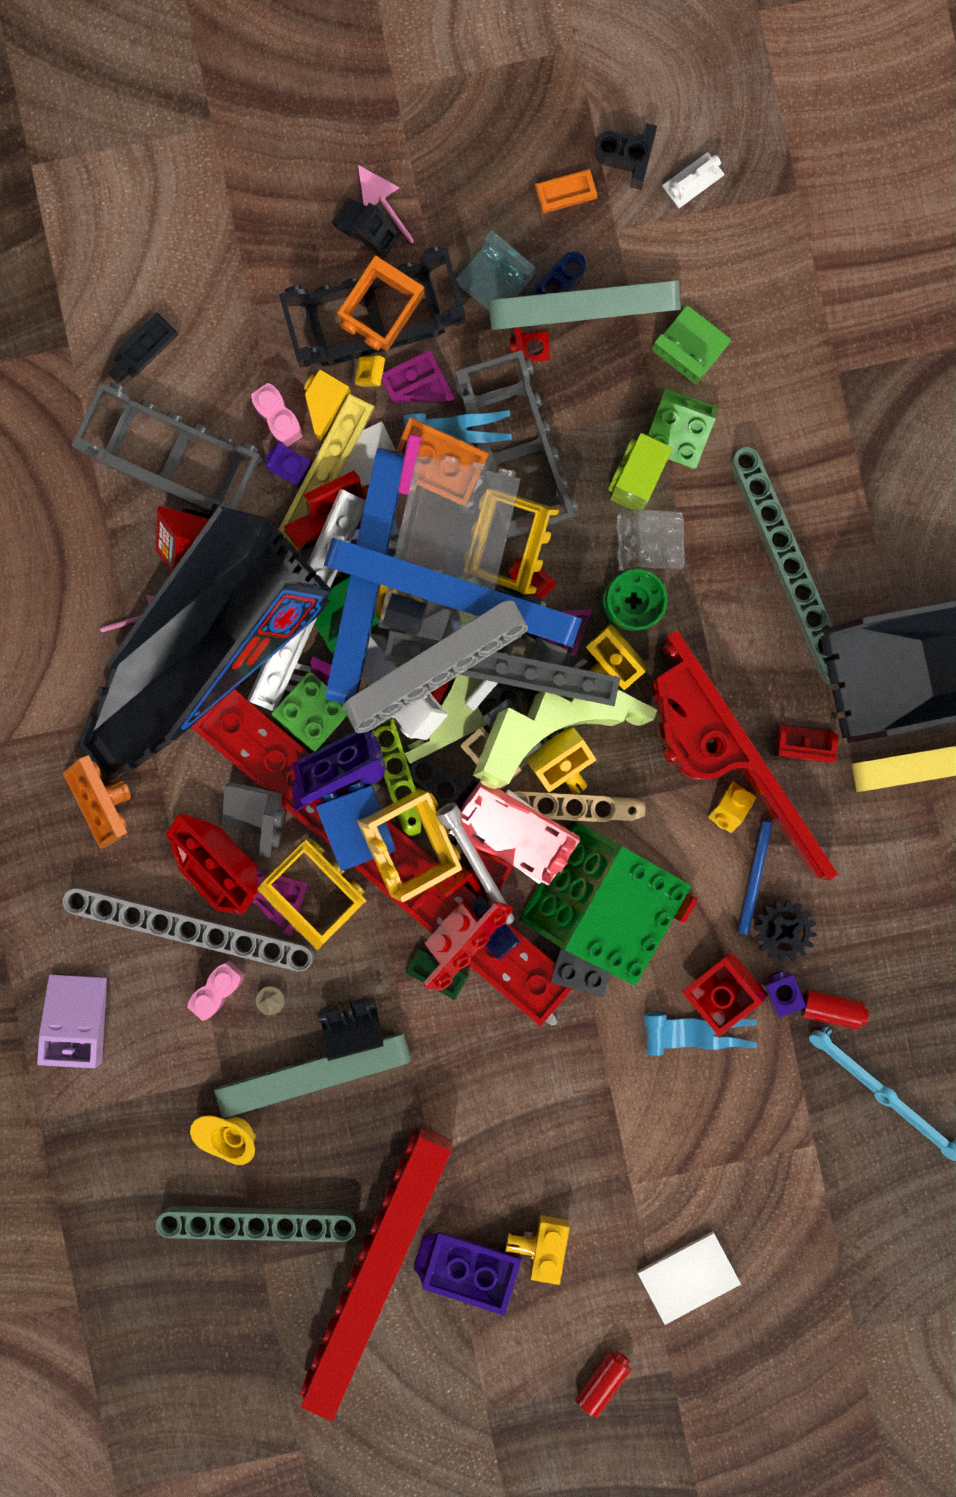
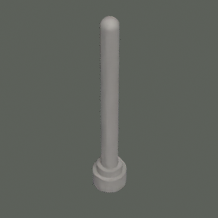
(451, 818)

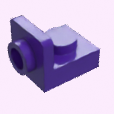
(287, 464)

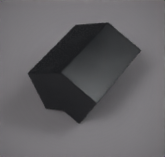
(404, 614)

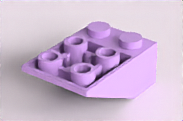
(73, 1022)

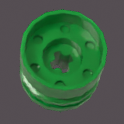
(645, 588)

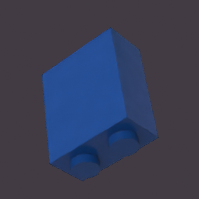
(340, 817)

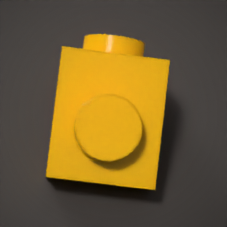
(732, 807)

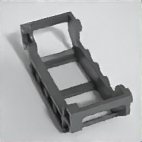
(471, 405)
(164, 481)

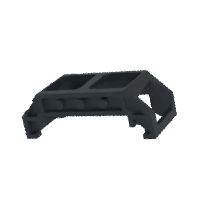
(353, 350)

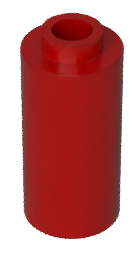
(834, 1010)
(604, 1383)

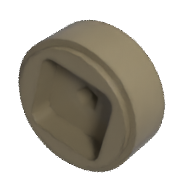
(270, 1000)

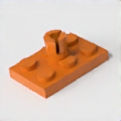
(438, 443)
(98, 800)

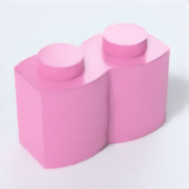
(280, 419)
(219, 985)

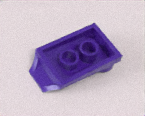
(336, 766)
(467, 1271)

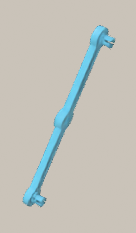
(882, 1093)

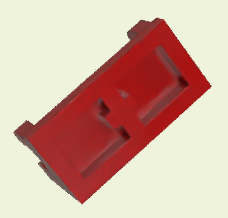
(806, 744)

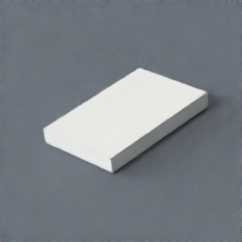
(688, 1277)

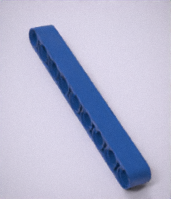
(446, 589)
(362, 593)

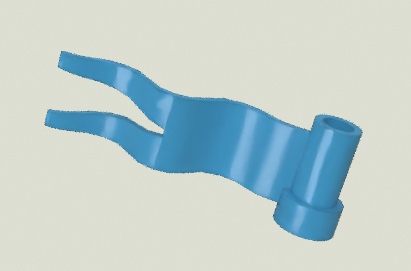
(458, 426)
(688, 1032)

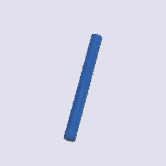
(755, 877)

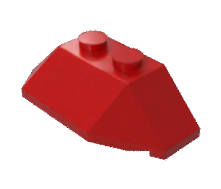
(213, 864)

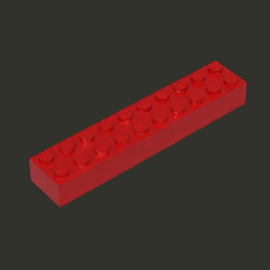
(373, 1279)

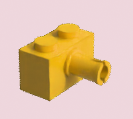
(616, 657)
(562, 761)
(546, 1248)

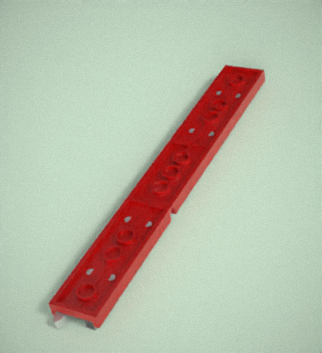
(267, 758)

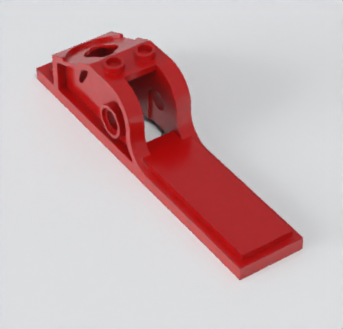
(704, 716)

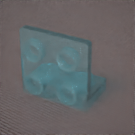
(495, 272)

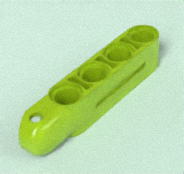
(404, 778)

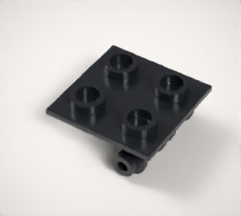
(579, 974)
(351, 1028)

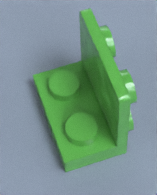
(691, 345)
(683, 425)
(308, 713)

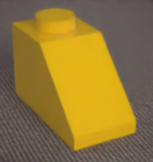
(324, 399)

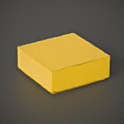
(369, 371)

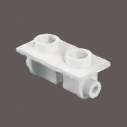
(694, 179)

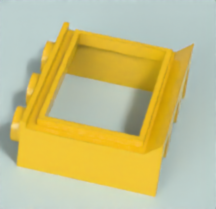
(537, 537)
(446, 852)
(332, 870)

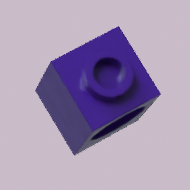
(788, 1005)

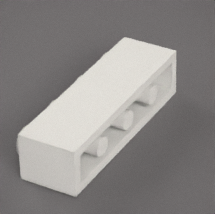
(417, 719)

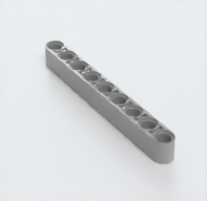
(174, 930)

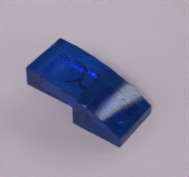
(503, 938)

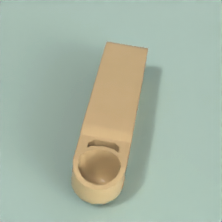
(618, 806)

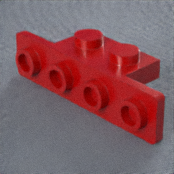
(319, 505)
(460, 938)

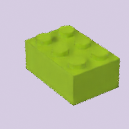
(642, 469)

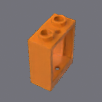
(397, 280)

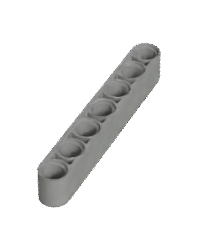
(435, 666)

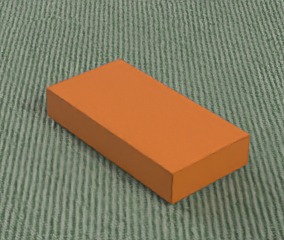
(566, 191)

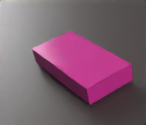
(412, 450)

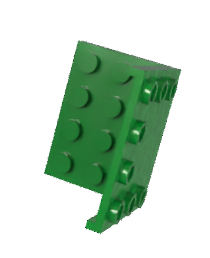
(606, 906)

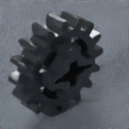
(796, 922)

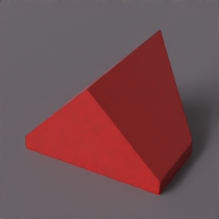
(497, 868)

